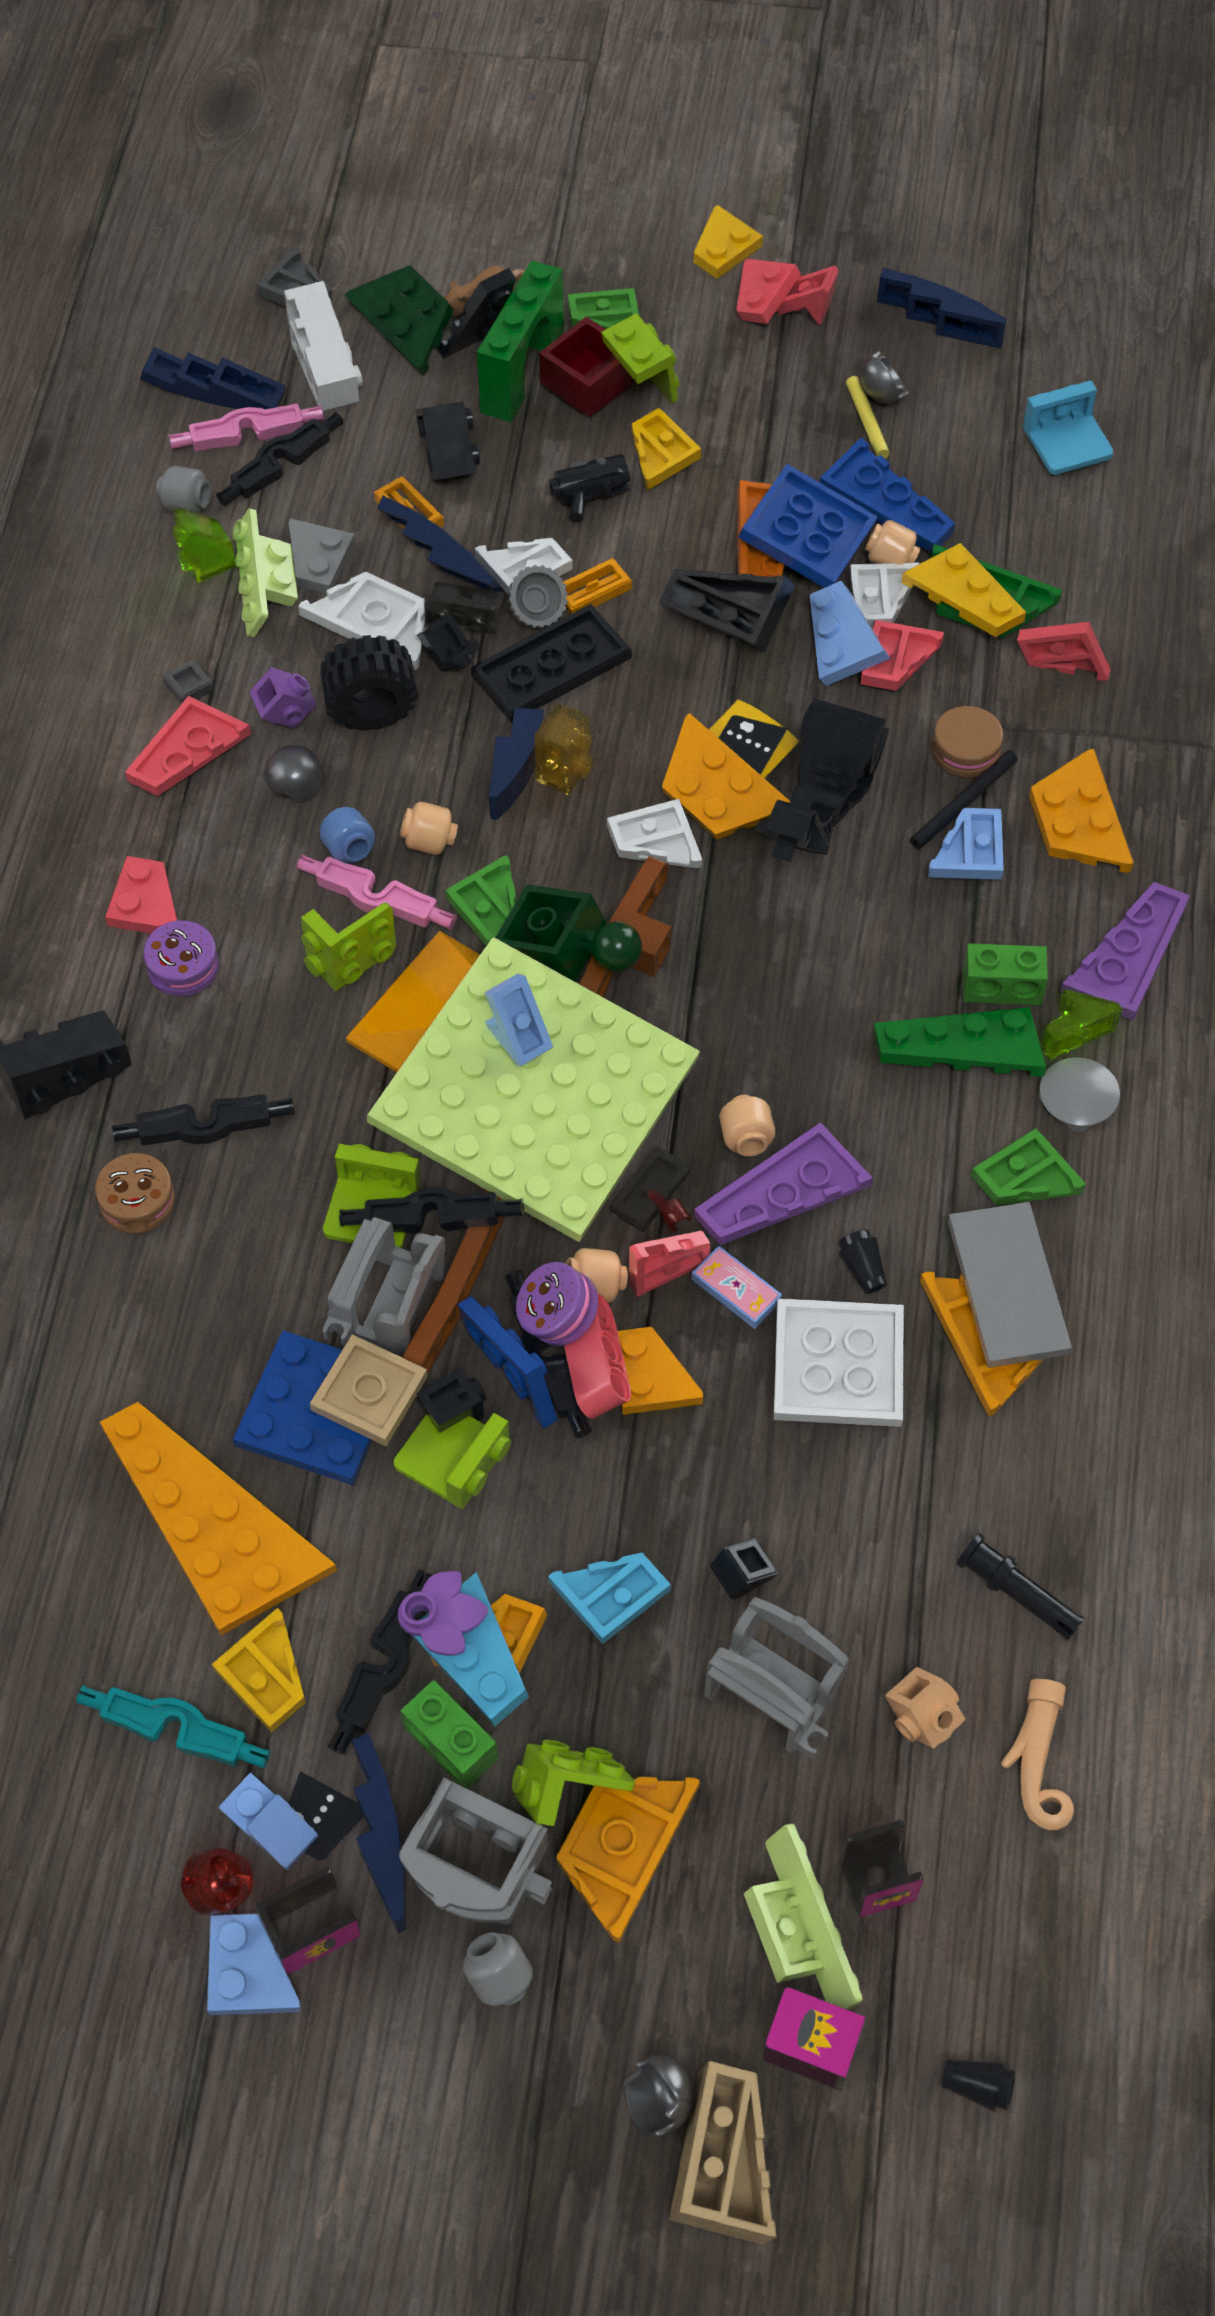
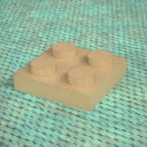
(369, 1390)

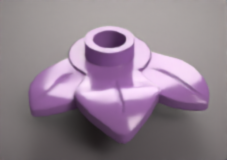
(448, 1611)

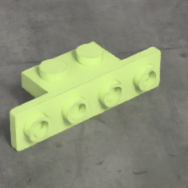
(264, 571)
(798, 1925)

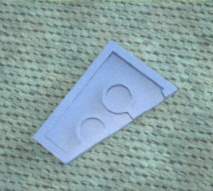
(842, 635)

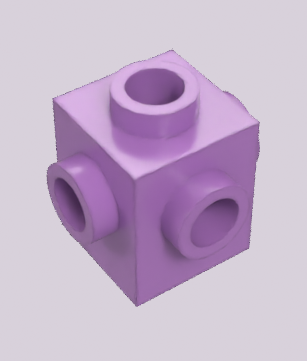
(283, 698)

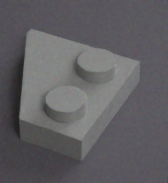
(318, 554)

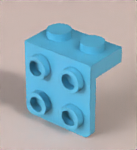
(1065, 430)

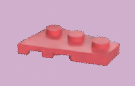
(184, 745)

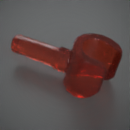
(671, 1211)

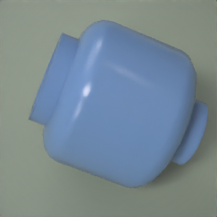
(347, 835)

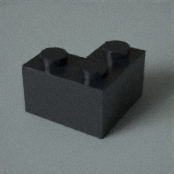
(447, 440)

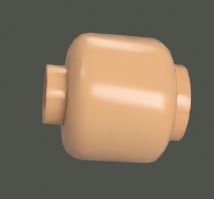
(892, 544)
(428, 828)
(747, 1125)
(602, 1269)

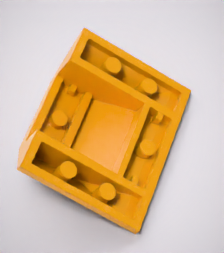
(413, 1002)

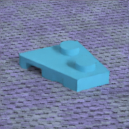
(611, 1592)

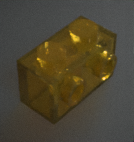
(563, 748)

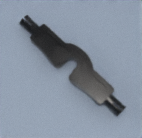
(265, 467)
(181, 1122)
(454, 1210)
(558, 1374)
(372, 1682)

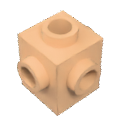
(925, 1708)

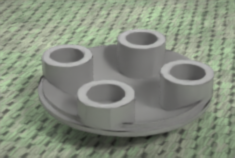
(1079, 1092)

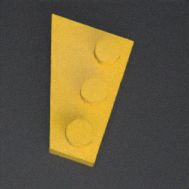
(969, 588)

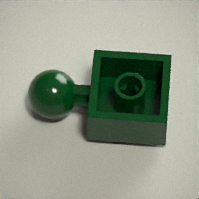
(565, 928)

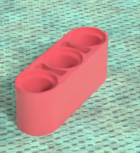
(598, 1365)

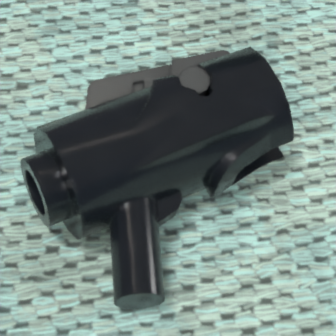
(589, 482)

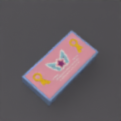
(736, 1287)

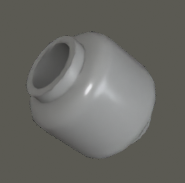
(183, 489)
(497, 1969)

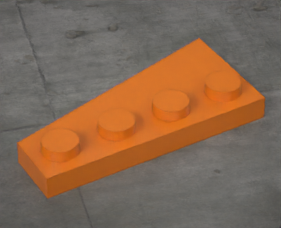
(750, 558)

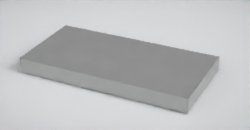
(1009, 1285)

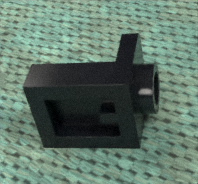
(452, 1400)

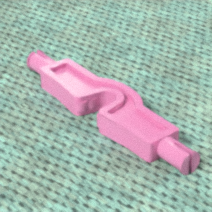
(227, 430)
(358, 884)

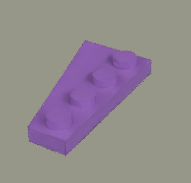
(1131, 951)
(790, 1182)

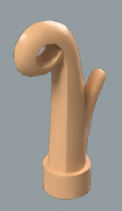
(1033, 1744)

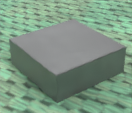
(188, 681)

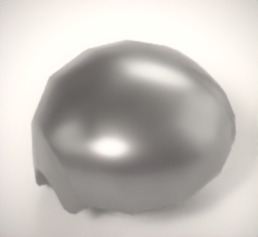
(881, 380)
(294, 772)
(658, 2095)

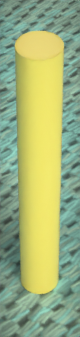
(867, 417)

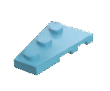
(486, 1667)

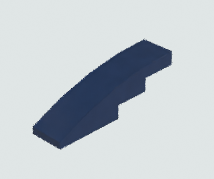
(938, 305)
(220, 384)
(446, 552)
(382, 1843)

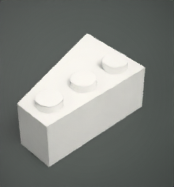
(321, 346)

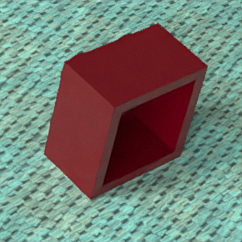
(583, 368)

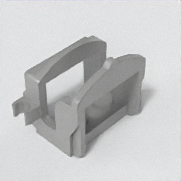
(400, 1294)
(772, 1681)
(459, 1890)

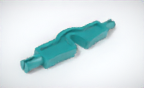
(196, 1734)

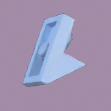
(517, 1020)
(268, 1821)

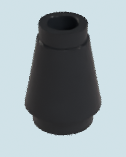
(863, 1259)
(980, 2082)

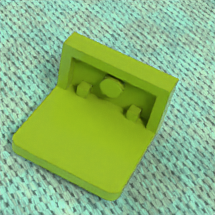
(643, 354)
(347, 954)
(368, 1176)
(455, 1460)
(546, 1767)

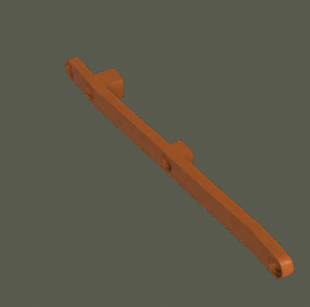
(478, 1241)

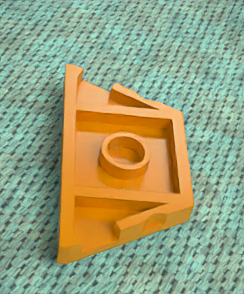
(716, 783)
(1079, 815)
(954, 1311)
(621, 1844)

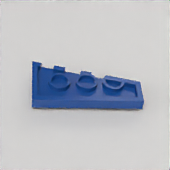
(879, 490)

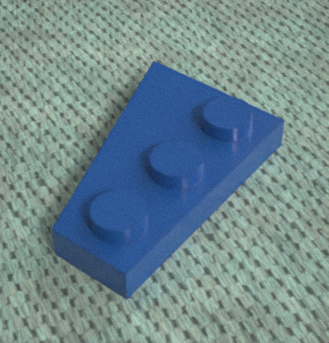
(507, 1351)

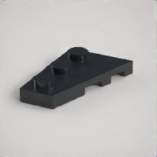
(480, 314)

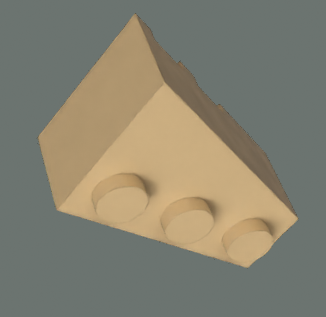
(722, 2161)

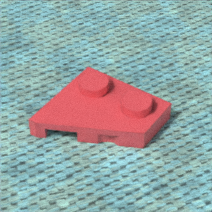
(764, 288)
(1064, 649)
(908, 650)
(141, 897)
(665, 1259)

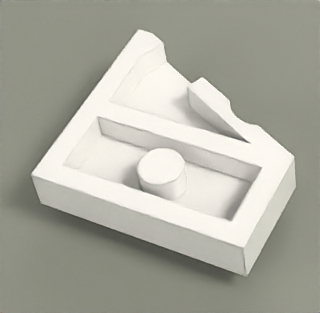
(507, 563)
(879, 590)
(655, 832)

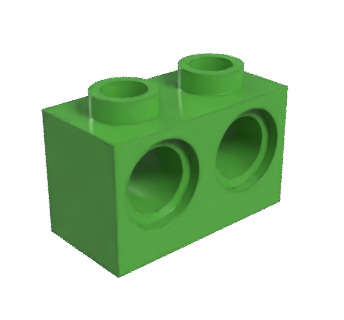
(1005, 974)
(449, 1734)

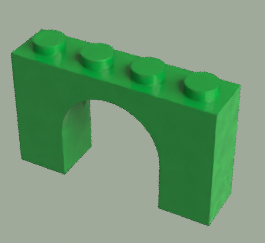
(528, 319)

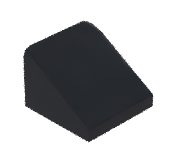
(742, 1568)

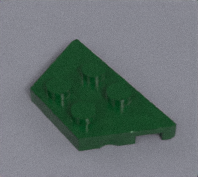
(405, 313)

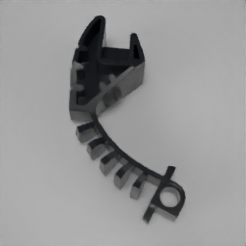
(835, 771)

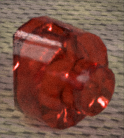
(208, 1881)

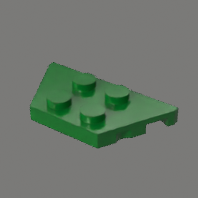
(1028, 593)

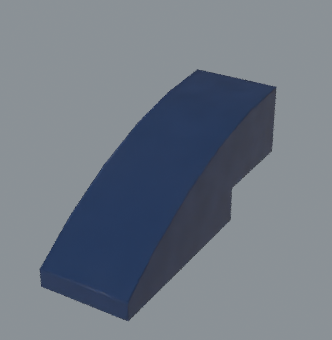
(514, 760)

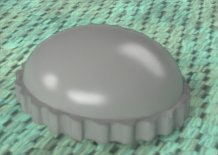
(537, 596)

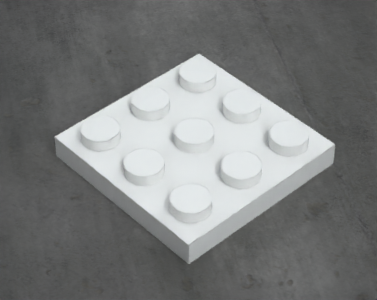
(839, 1362)

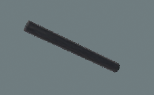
(963, 800)

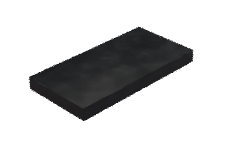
(551, 662)

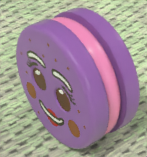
(181, 958)
(557, 1304)

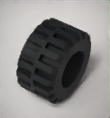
(368, 682)

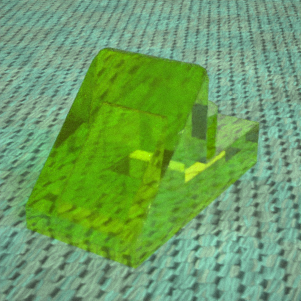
(1082, 1022)

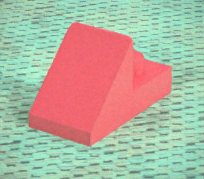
(813, 292)

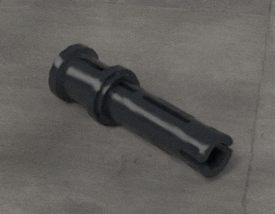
(1002, 1574)

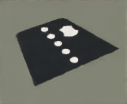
(752, 740)
(325, 1812)

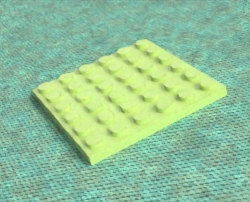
(541, 1129)

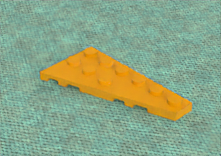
(221, 1535)

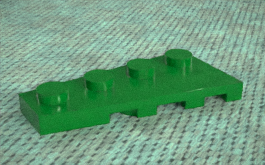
(982, 1039)

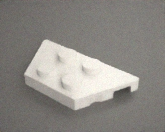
(371, 608)

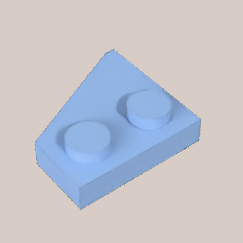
(972, 847)
(246, 1969)

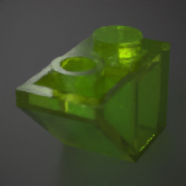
(203, 545)

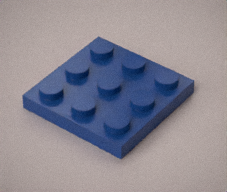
(808, 527)
(281, 1419)

